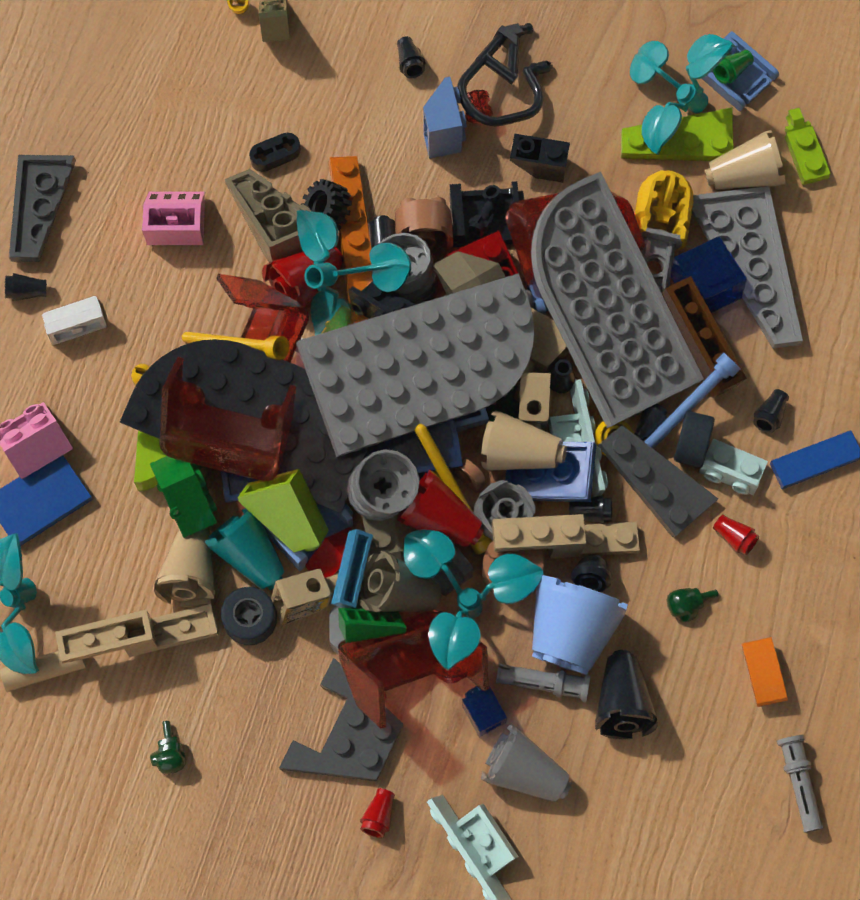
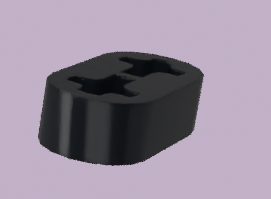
(275, 152)

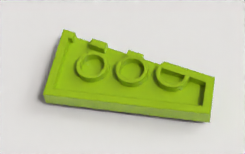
(697, 139)

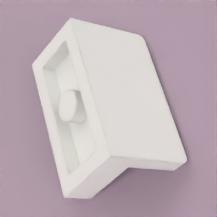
(73, 320)

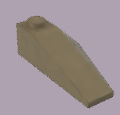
(267, 213)

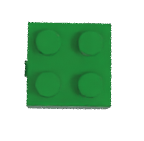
(185, 494)

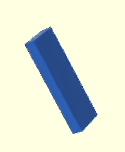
(816, 459)

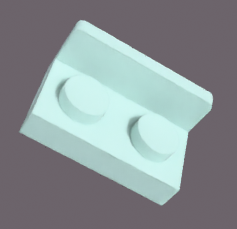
(733, 467)

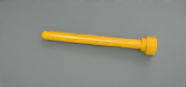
(274, 346)
(447, 477)

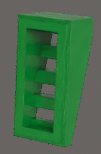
(365, 625)

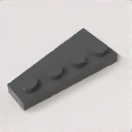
(37, 197)
(660, 484)

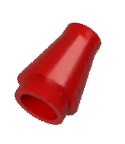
(738, 535)
(378, 814)

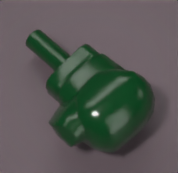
(505, 405)
(687, 602)
(170, 753)

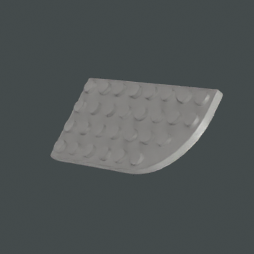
(608, 303)
(419, 363)

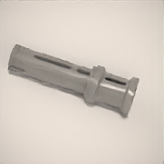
(557, 683)
(798, 767)

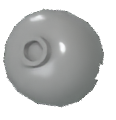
(502, 501)

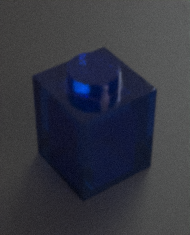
(483, 710)

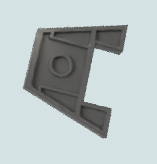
(355, 744)

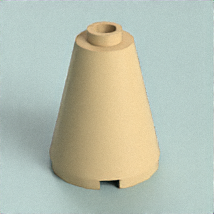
(748, 165)
(518, 445)
(187, 572)

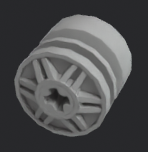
(422, 278)
(394, 473)

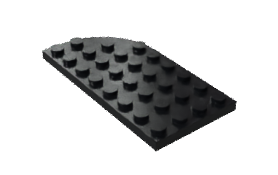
(246, 383)

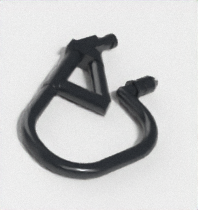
(509, 38)

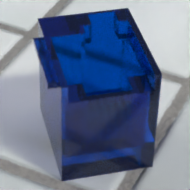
(713, 273)

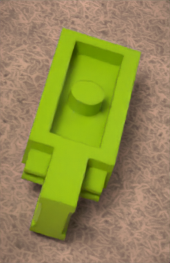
(805, 149)

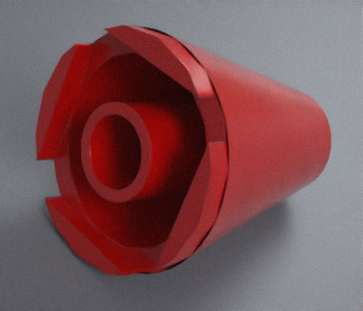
(288, 275)
(441, 510)

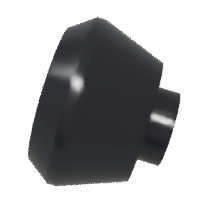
(592, 573)

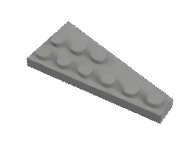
(751, 233)

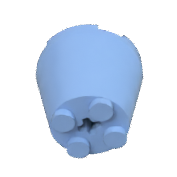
(573, 624)

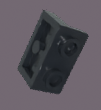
(375, 302)

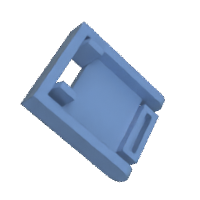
(750, 82)

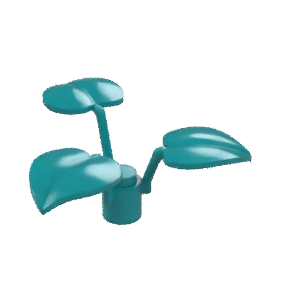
(703, 57)
(317, 236)
(458, 636)
(16, 643)

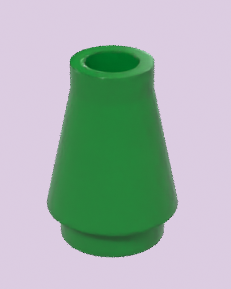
(732, 66)

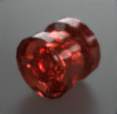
(480, 101)

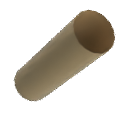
(49, 667)

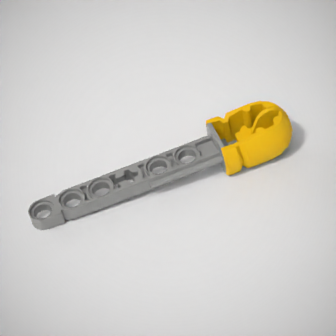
(660, 245)

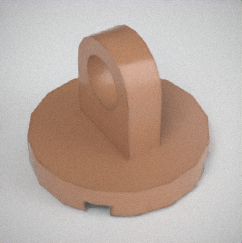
(472, 477)

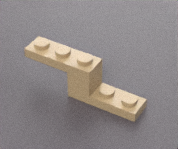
(565, 536)
(136, 633)

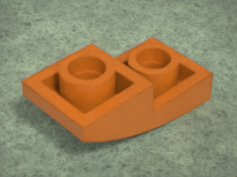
(764, 672)

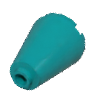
(247, 549)

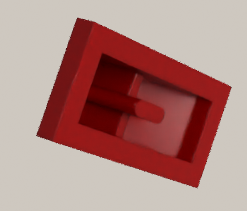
(329, 554)

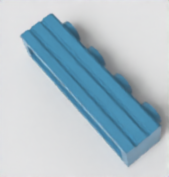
(352, 569)

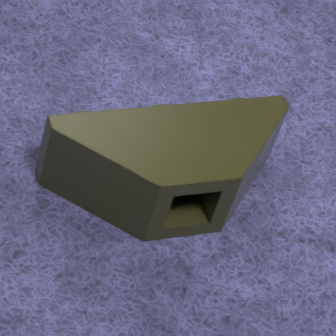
(274, 20)

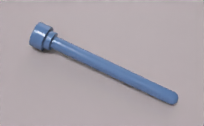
(723, 369)

